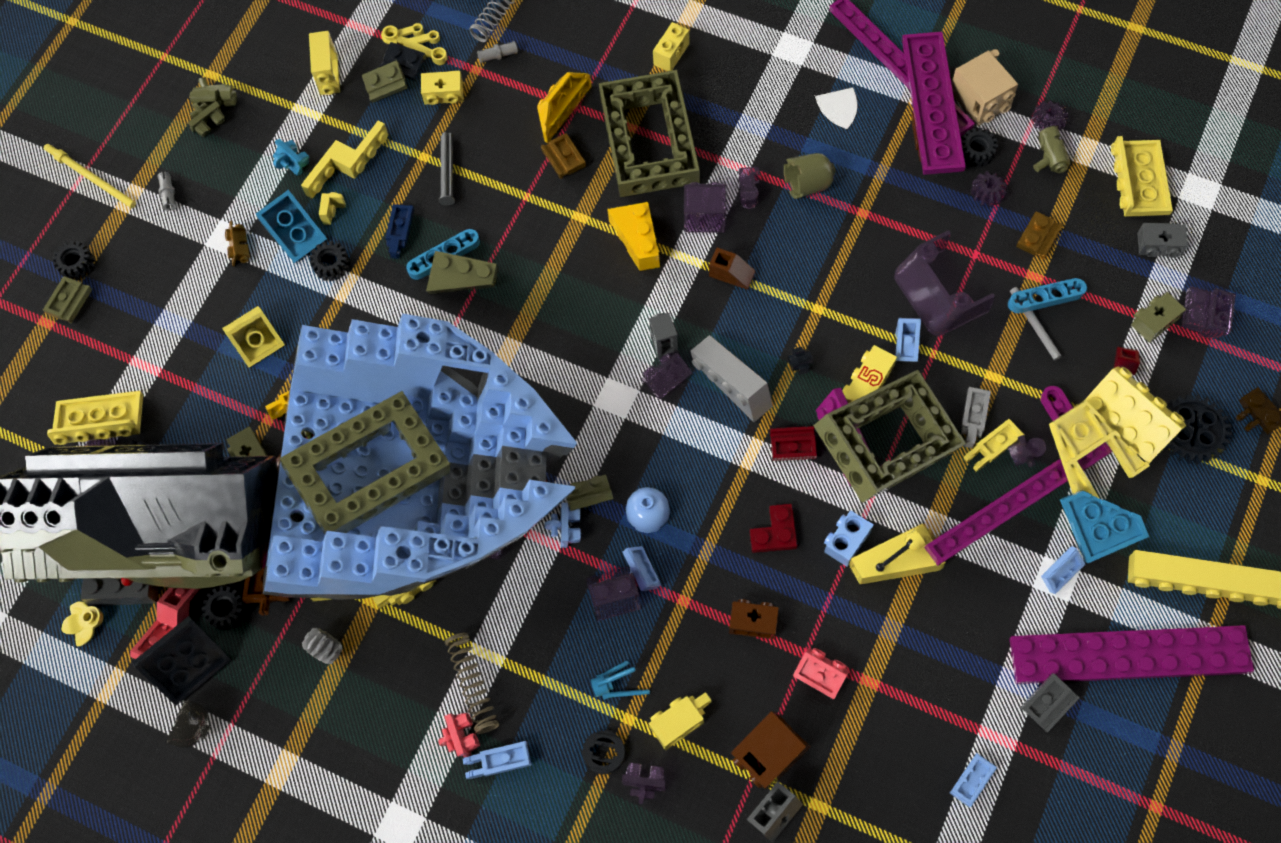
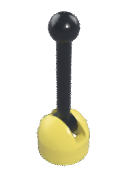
(913, 541)

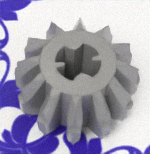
(322, 645)

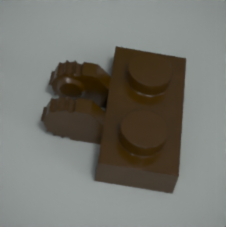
(1261, 410)

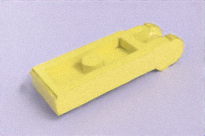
(995, 444)

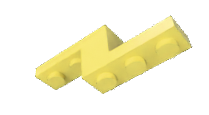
(345, 159)

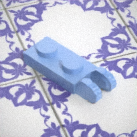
(499, 760)

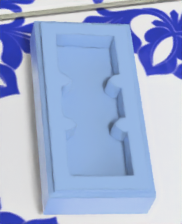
(641, 568)
(1063, 570)
(973, 780)

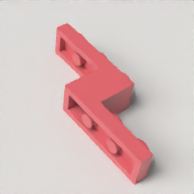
(171, 610)

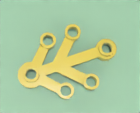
(392, 34)

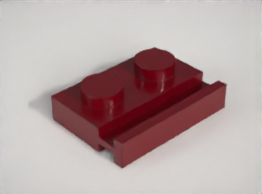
(793, 443)

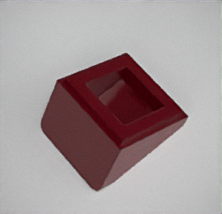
(1127, 358)

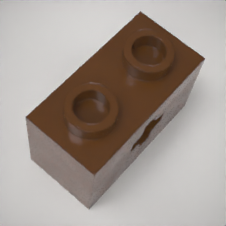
(765, 623)

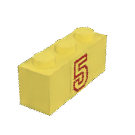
(871, 375)

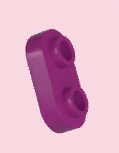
(1059, 406)

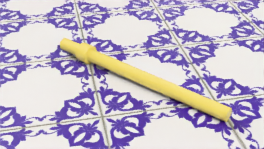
(62, 157)

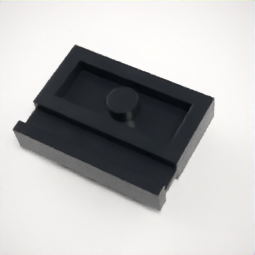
(409, 59)

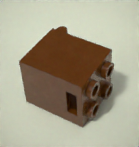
(774, 746)

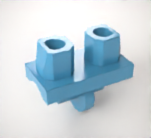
(286, 157)

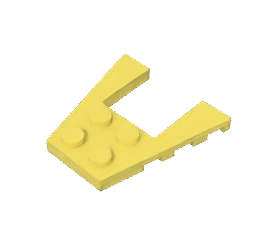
(1080, 433)

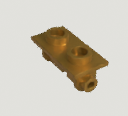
(235, 250)

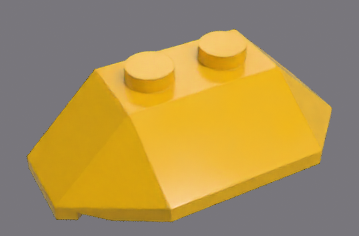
(561, 101)

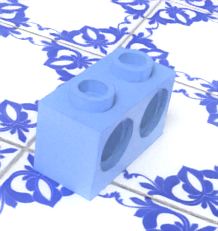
(852, 540)

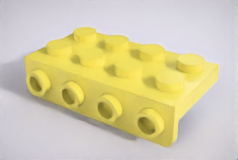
(1141, 177)
(1135, 413)
(97, 417)

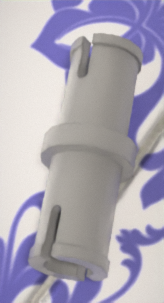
(497, 52)
(166, 191)

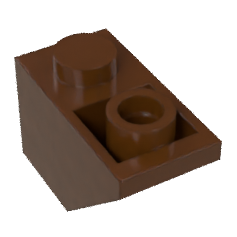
(730, 269)

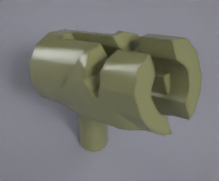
(209, 94)
(1054, 151)

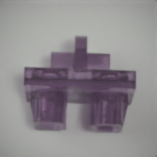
(1025, 451)
(655, 781)

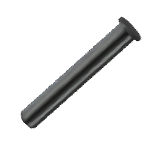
(446, 169)

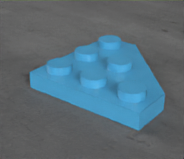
(1101, 525)

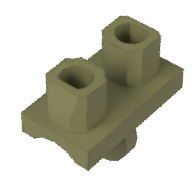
(202, 115)

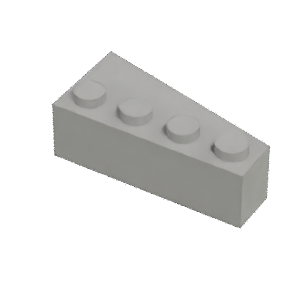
(733, 377)

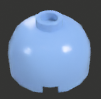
(647, 510)

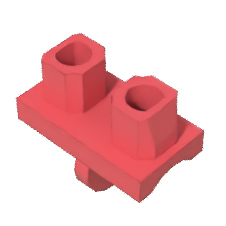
(455, 737)

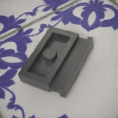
(1049, 702)

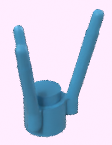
(603, 683)

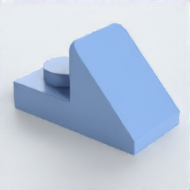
(907, 339)

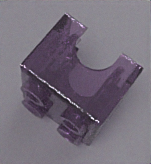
(704, 207)

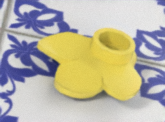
(80, 622)

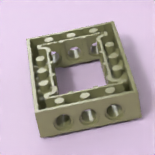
(642, 92)
(852, 455)
(427, 467)

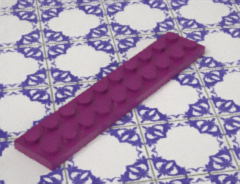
(1131, 654)

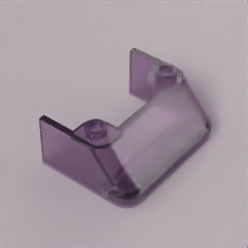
(929, 297)

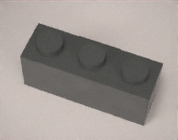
(112, 592)

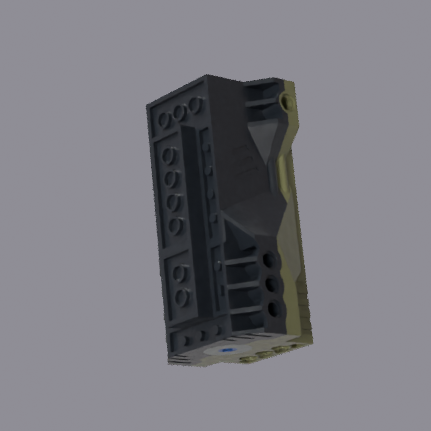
(137, 515)

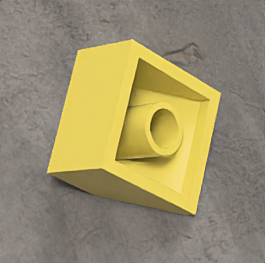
(253, 336)

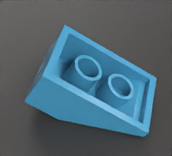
(290, 226)

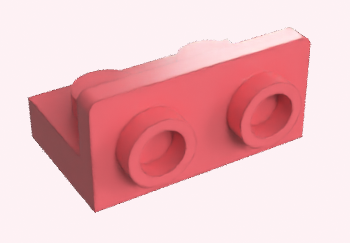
(821, 672)

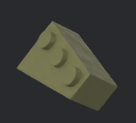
(459, 273)

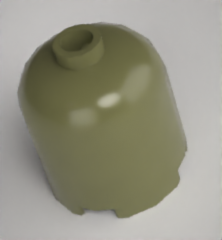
(808, 174)

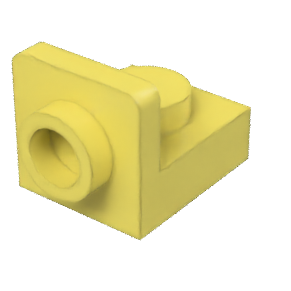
(328, 206)

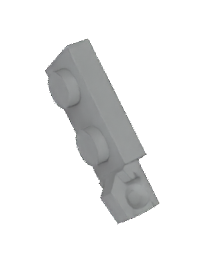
(974, 414)

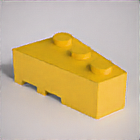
(637, 233)

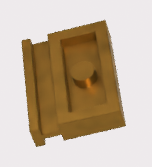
(563, 156)
(1039, 235)

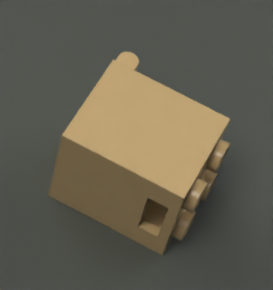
(984, 87)

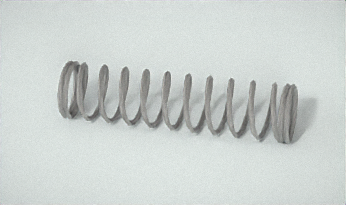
(476, 26)

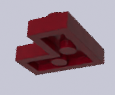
(780, 534)

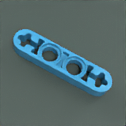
(454, 241)
(1046, 293)

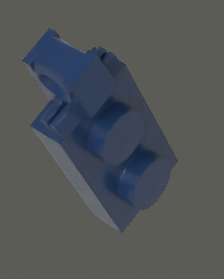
(399, 228)

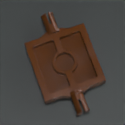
(254, 593)

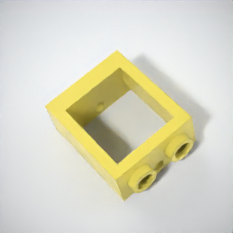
(324, 63)

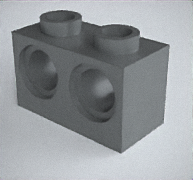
(663, 334)

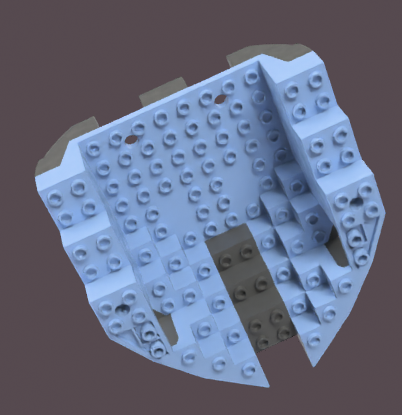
(490, 434)

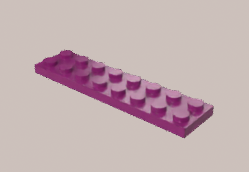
(933, 103)

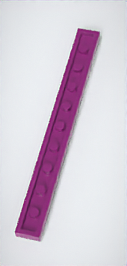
(883, 48)
(1007, 507)

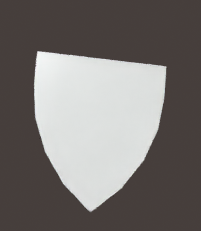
(839, 106)

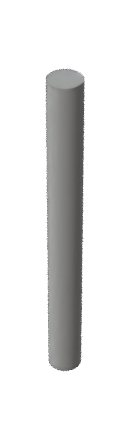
(1040, 331)

